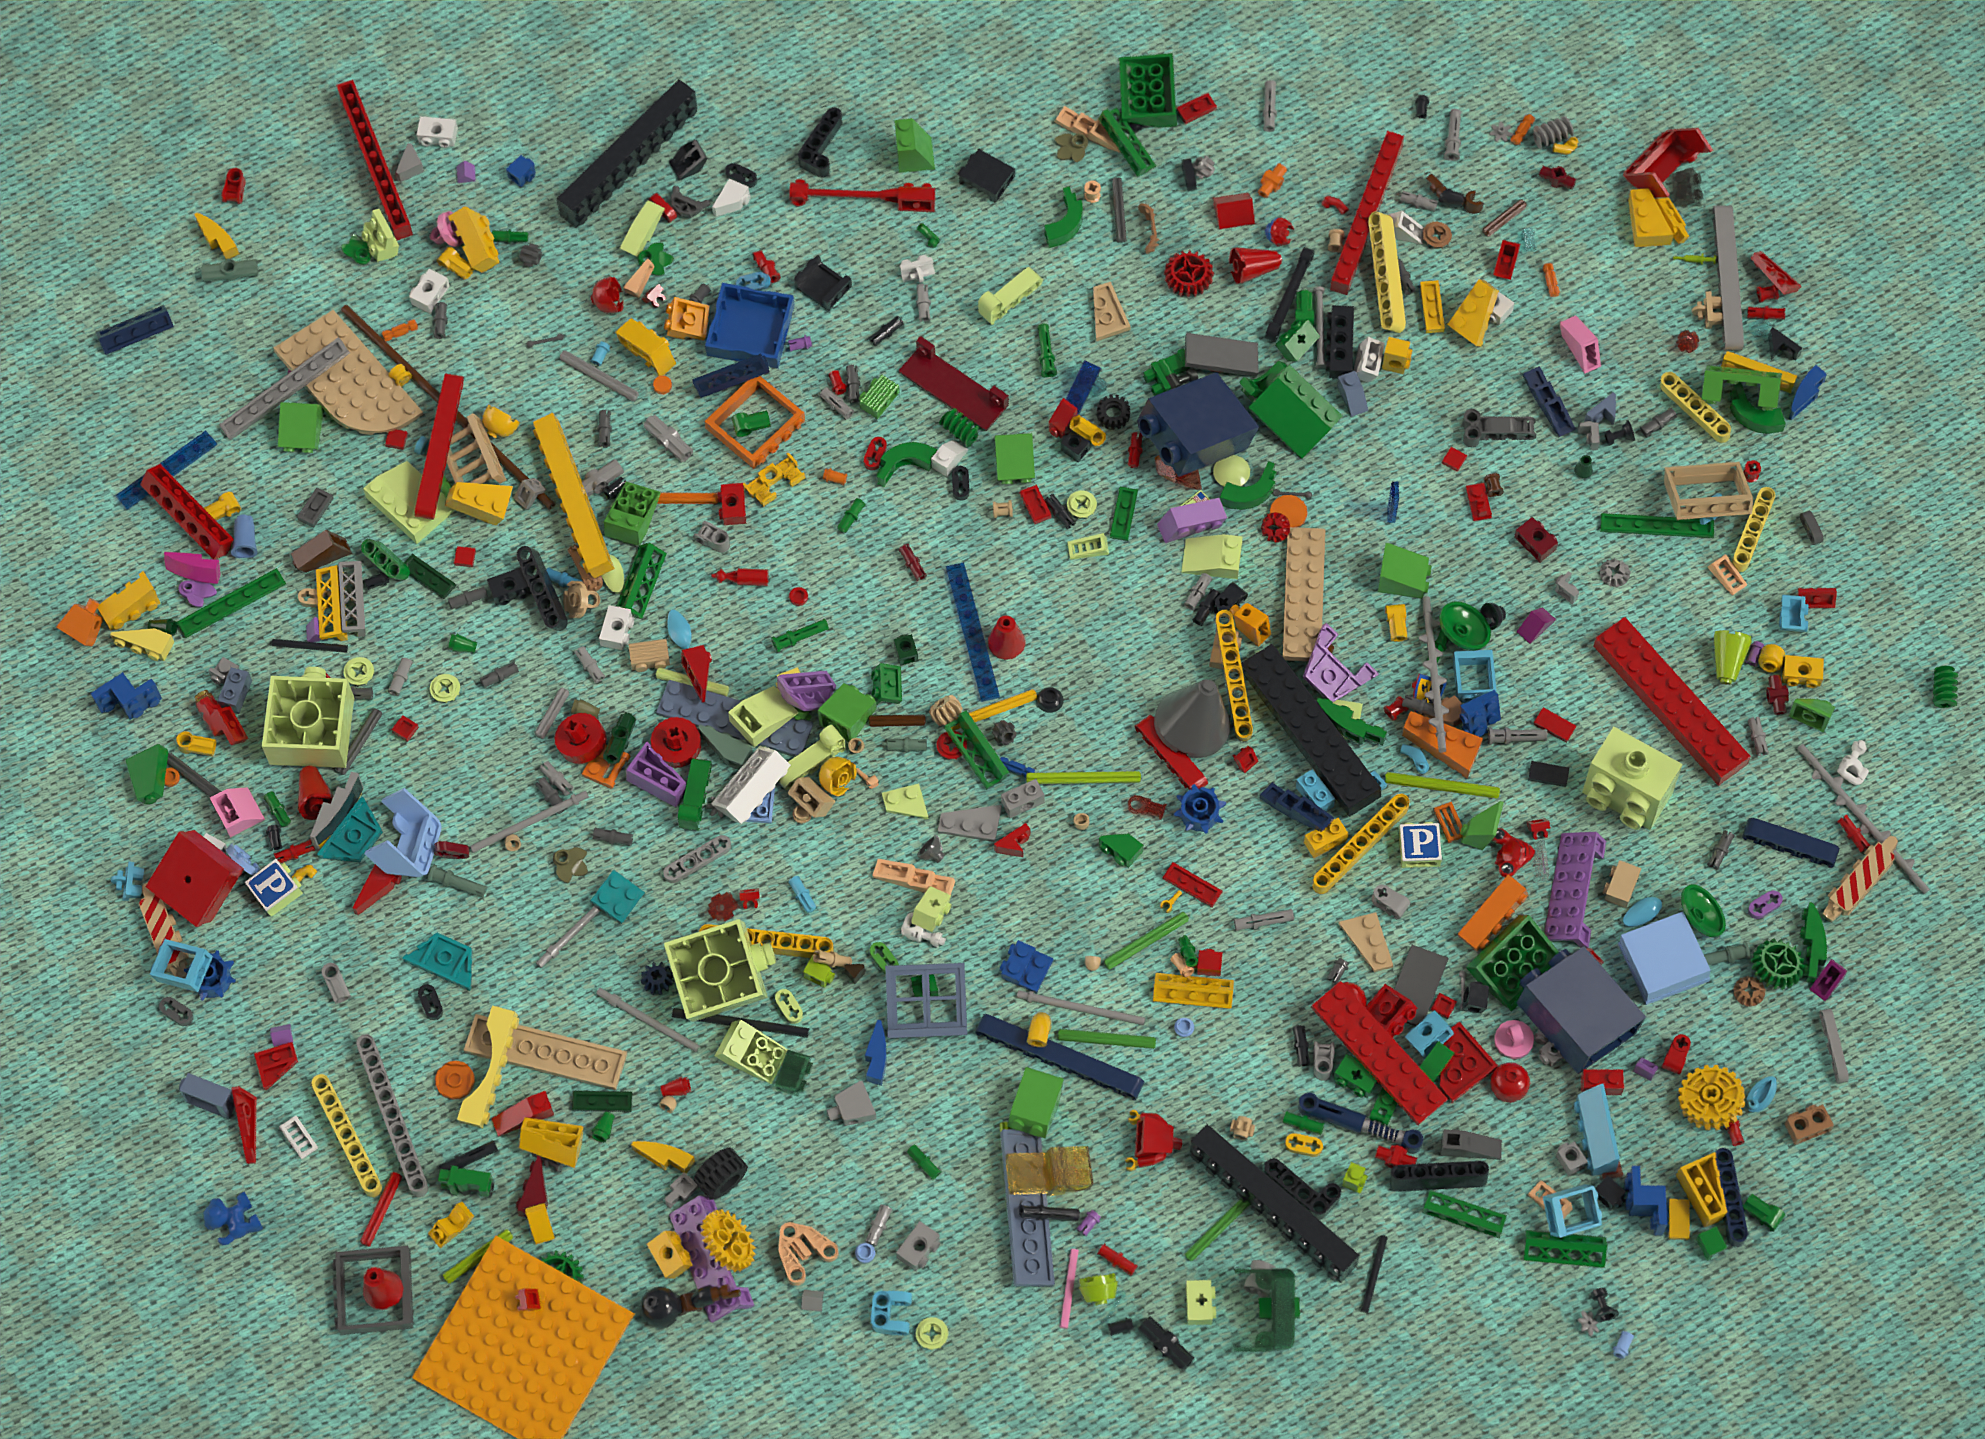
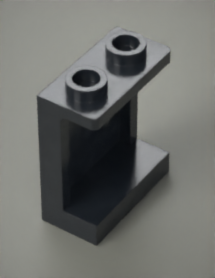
(987, 174)
(822, 283)

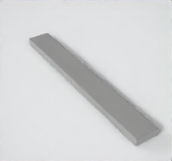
(284, 388)

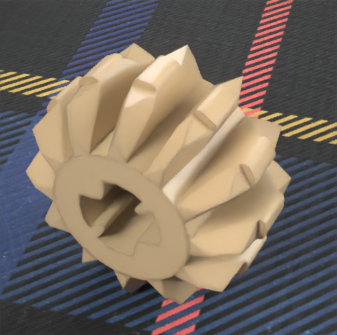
(945, 710)

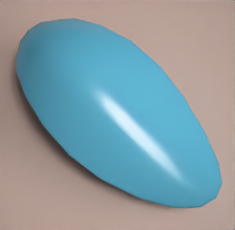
(679, 629)
(1642, 912)
(1761, 1094)

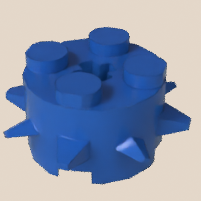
(1192, 803)
(216, 978)

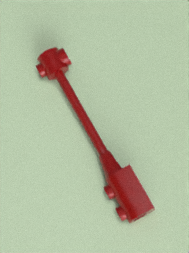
(907, 196)

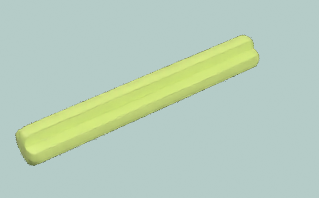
(667, 675)

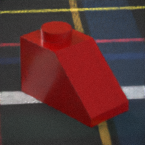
(1060, 421)

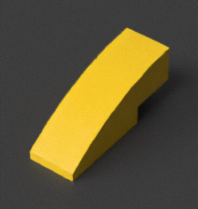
(216, 236)
(664, 1155)

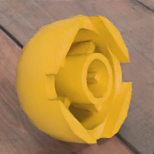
(498, 422)
(837, 772)

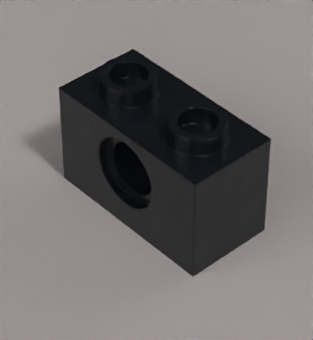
(512, 578)

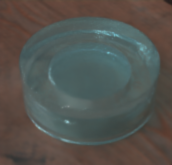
(1762, 328)

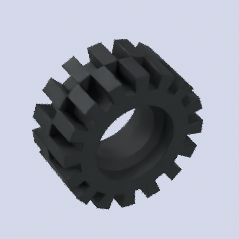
(1113, 422)

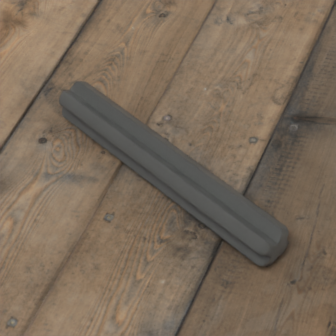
(1119, 210)
(360, 739)
(192, 775)

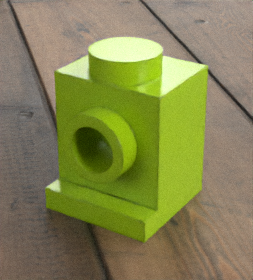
(818, 973)
(1355, 1178)

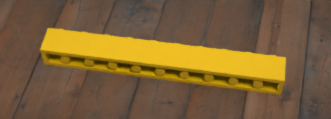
(573, 496)

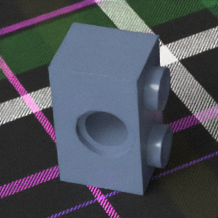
(235, 689)

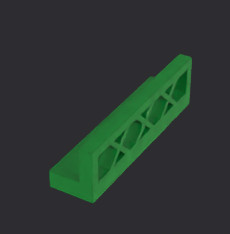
(1124, 143)
(637, 574)
(983, 749)
(1463, 1218)
(1570, 1242)

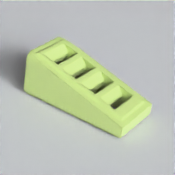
(1088, 553)

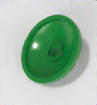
(1464, 626)
(1702, 911)

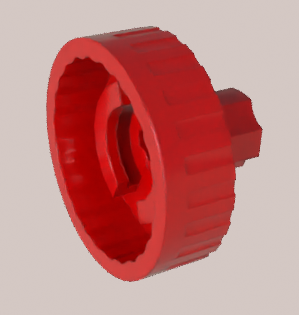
(576, 730)
(675, 732)

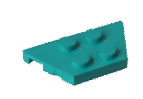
(353, 835)
(444, 959)

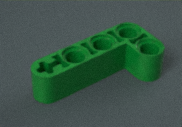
(691, 810)

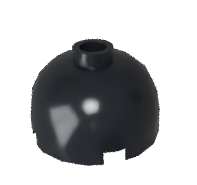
(660, 1307)

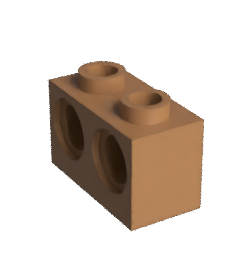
(1811, 1128)

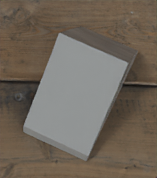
(409, 165)

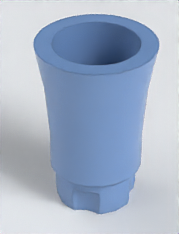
(244, 537)

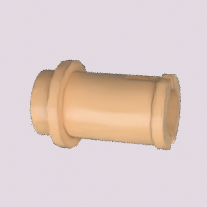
(1179, 961)

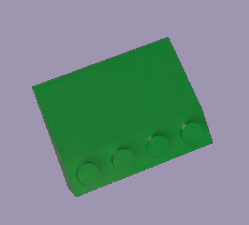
(1148, 90)
(1295, 411)
(1511, 957)

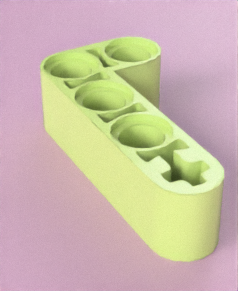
(997, 305)
(810, 759)

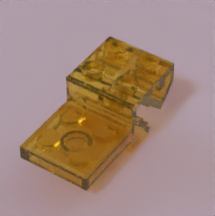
(1050, 1171)

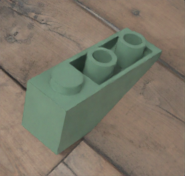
(730, 750)

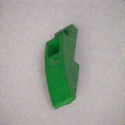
(1351, 728)
(1815, 937)

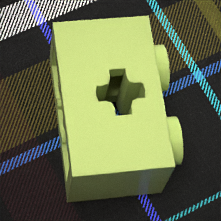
(931, 909)
(1200, 1314)

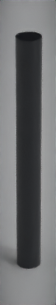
(310, 645)
(1374, 1274)

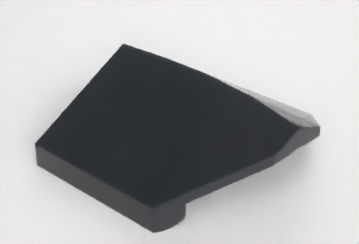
(688, 160)

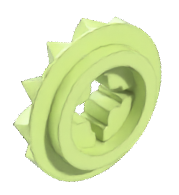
(1081, 496)
(356, 664)
(447, 680)
(938, 1326)

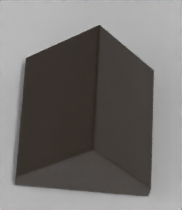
(854, 971)

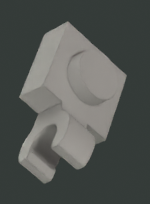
(681, 1188)

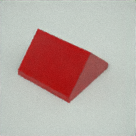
(1234, 210)

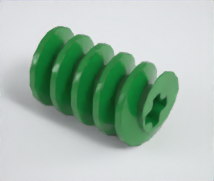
(959, 427)
(1945, 687)

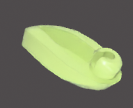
(615, 578)

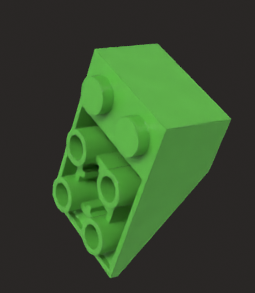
(631, 514)

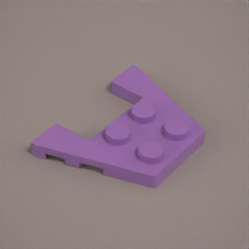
(1328, 674)

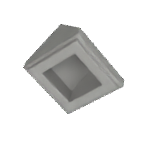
(812, 1300)

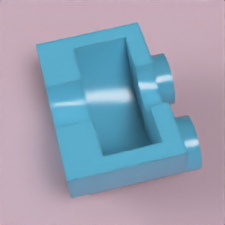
(1793, 614)

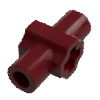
(1557, 177)
(1777, 694)

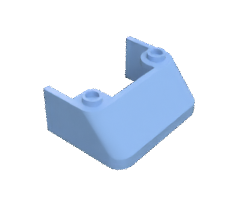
(418, 832)

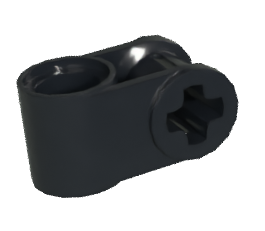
(1230, 596)

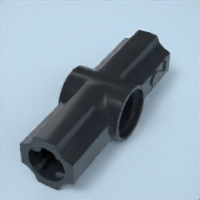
(1166, 1343)

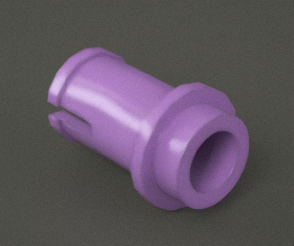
(800, 343)
(1754, 653)
(1090, 1221)

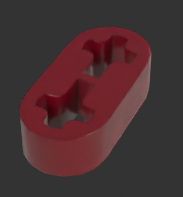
(451, 850)

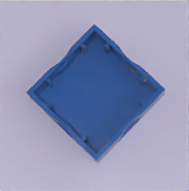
(749, 324)

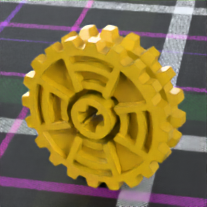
(1711, 1097)

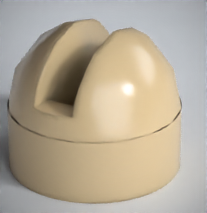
(853, 743)
(1081, 818)
(508, 844)
(1092, 962)
(668, 1101)

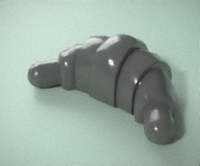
(686, 206)

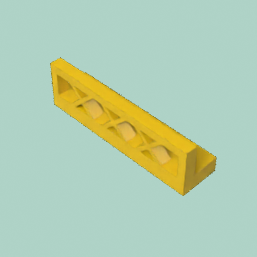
(1736, 361)
(336, 604)
(1192, 992)

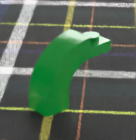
(1065, 229)
(1253, 387)
(1752, 418)
(904, 454)
(1251, 496)

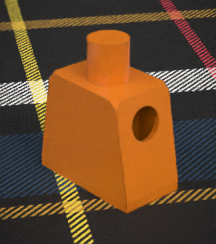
(82, 622)

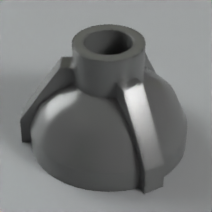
(933, 850)

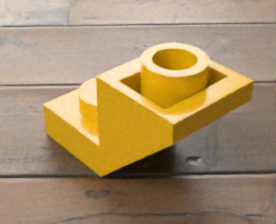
(451, 1226)

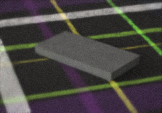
(1221, 354)
(1421, 979)

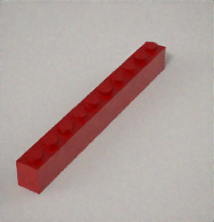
(374, 160)
(1370, 202)

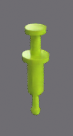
(1695, 258)

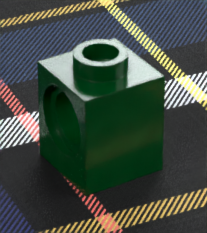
(908, 656)

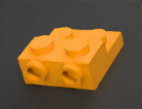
(686, 319)

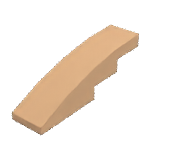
(1087, 126)
(911, 877)

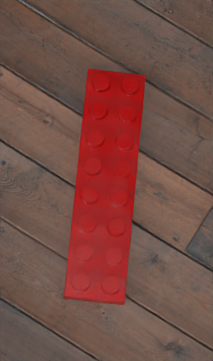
(1379, 1053)

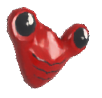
(1513, 853)

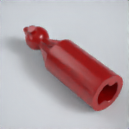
(744, 576)

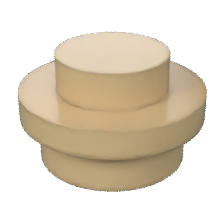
(800, 815)

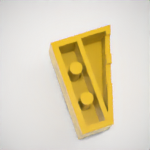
(1647, 220)
(477, 238)
(1474, 312)
(647, 345)
(480, 500)
(129, 603)
(552, 1140)
(1703, 1189)

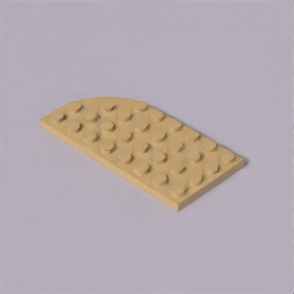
(356, 388)

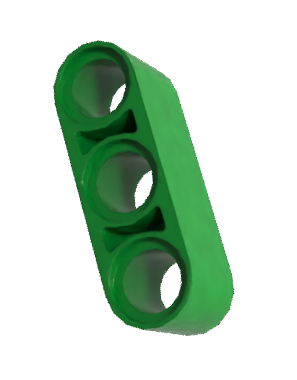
(392, 561)

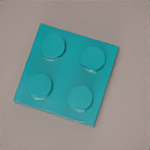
(617, 896)

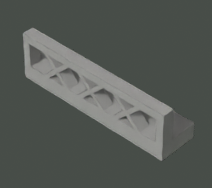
(359, 601)

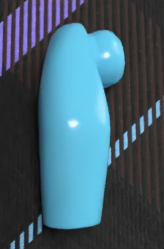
(1418, 757)

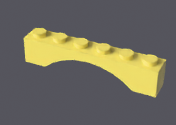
(476, 1106)

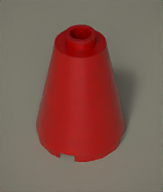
(1252, 263)
(1006, 639)
(312, 792)
(382, 1288)

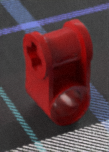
(232, 189)
(1676, 1056)

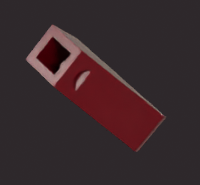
(533, 1188)

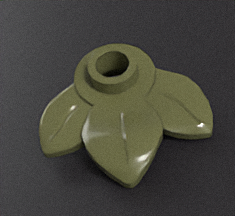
(1069, 148)
(572, 865)

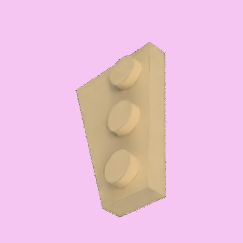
(1108, 312)
(1369, 940)

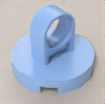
(242, 859)

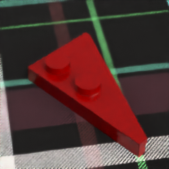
(245, 1108)

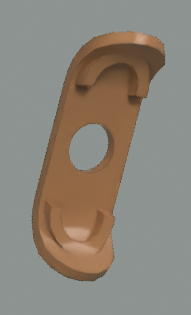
(1148, 212)
(589, 581)

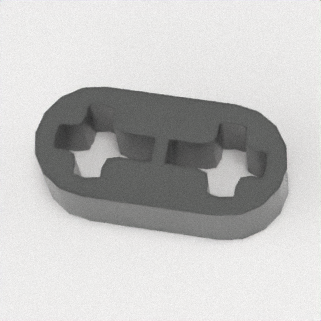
(1811, 527)
(173, 1015)

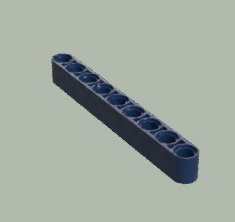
(1062, 1057)

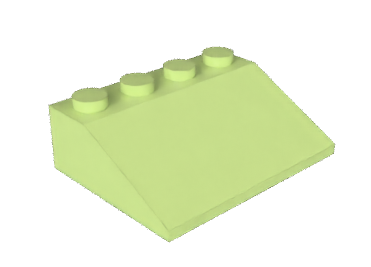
(396, 497)

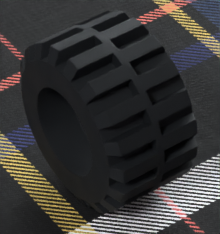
(720, 1173)

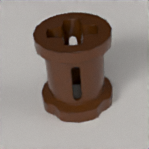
(1493, 485)

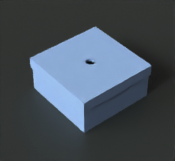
(1664, 958)

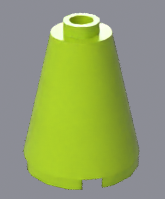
(1730, 654)

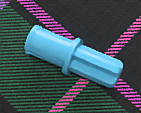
(802, 894)

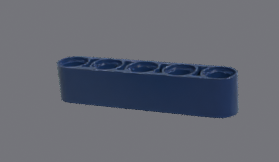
(1791, 842)
(1734, 1207)

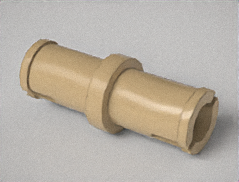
(831, 959)

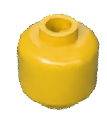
(1771, 658)

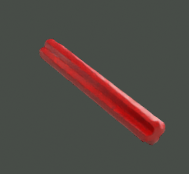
(381, 1209)

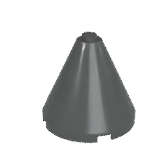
(1193, 720)

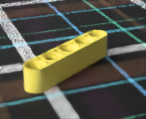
(1694, 399)
(1757, 522)

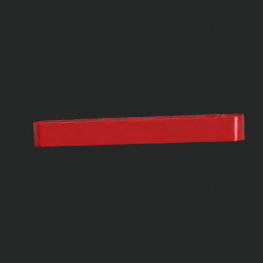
(439, 446)

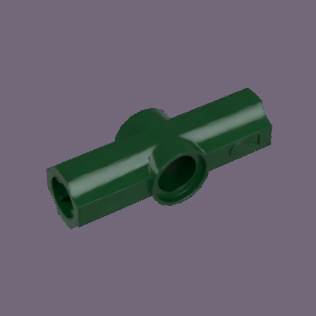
(619, 738)

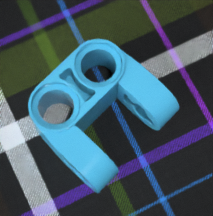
(891, 1327)

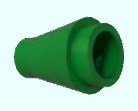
(461, 644)
(602, 1130)

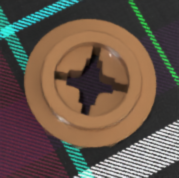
(1439, 228)
(1743, 996)

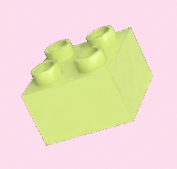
(308, 720)
(1631, 779)
(718, 969)

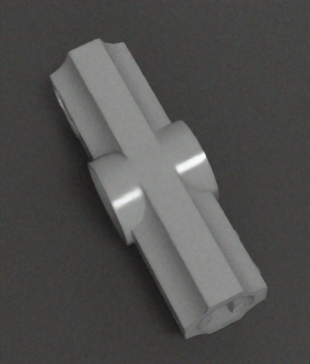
(668, 438)
(597, 480)

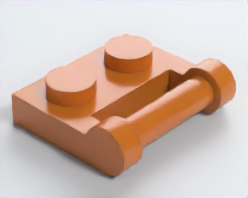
(597, 768)

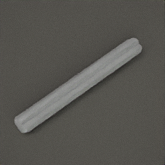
(599, 375)

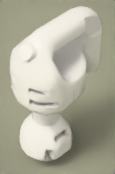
(1853, 765)
(917, 933)

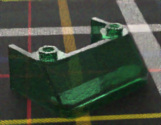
(1282, 1331)

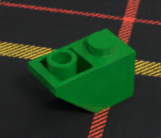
(1122, 847)

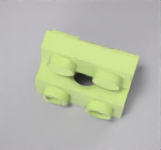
(379, 237)

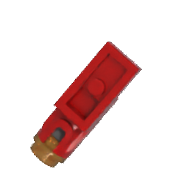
(219, 719)

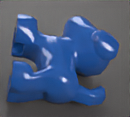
(218, 1214)

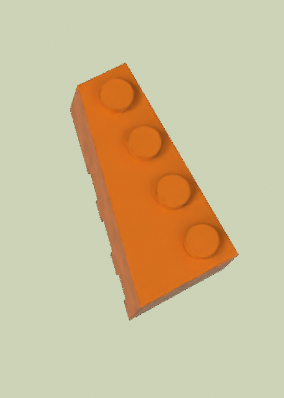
(1460, 745)
(1493, 913)

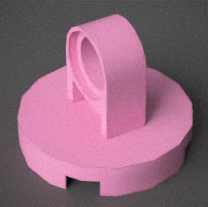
(446, 230)
(1514, 1039)

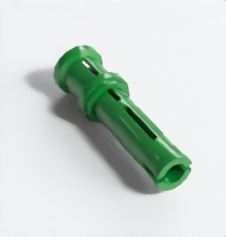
(1046, 358)
(791, 638)

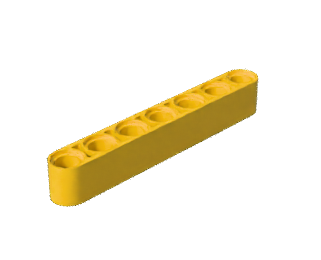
(1234, 666)
(1364, 836)
(778, 938)

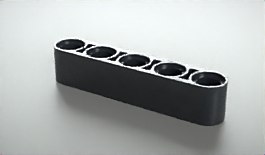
(536, 582)
(1439, 1176)

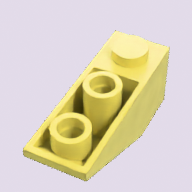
(147, 641)

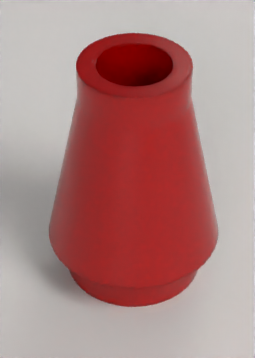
(677, 1087)

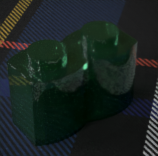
(793, 1073)

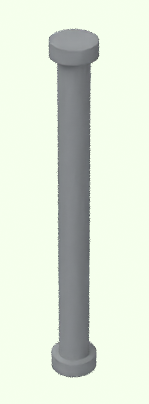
(1319, 291)

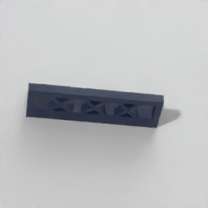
(134, 329)
(731, 375)

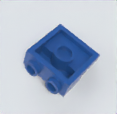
(1480, 713)
(1026, 966)

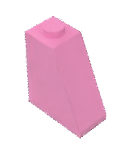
(1581, 343)

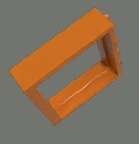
(738, 398)

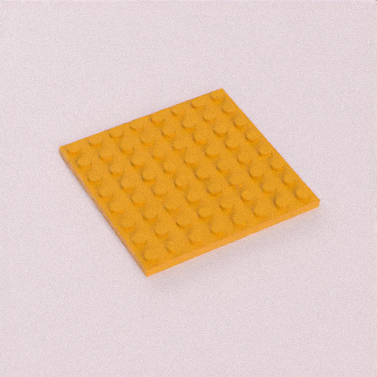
(519, 1365)

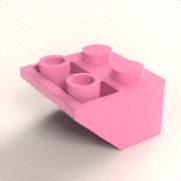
(237, 809)

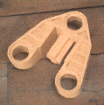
(816, 1241)

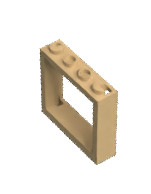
(1709, 506)

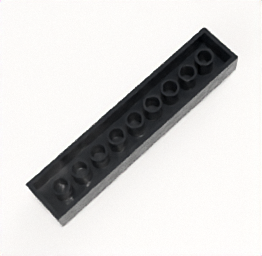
(627, 154)
(1311, 730)
(1274, 1204)

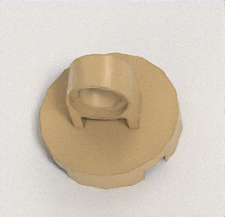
(576, 599)

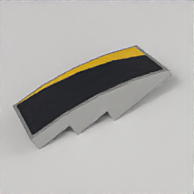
(333, 814)

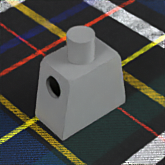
(853, 1106)

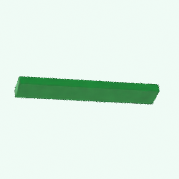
(1655, 525)
(231, 603)

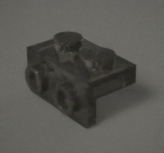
(1687, 187)

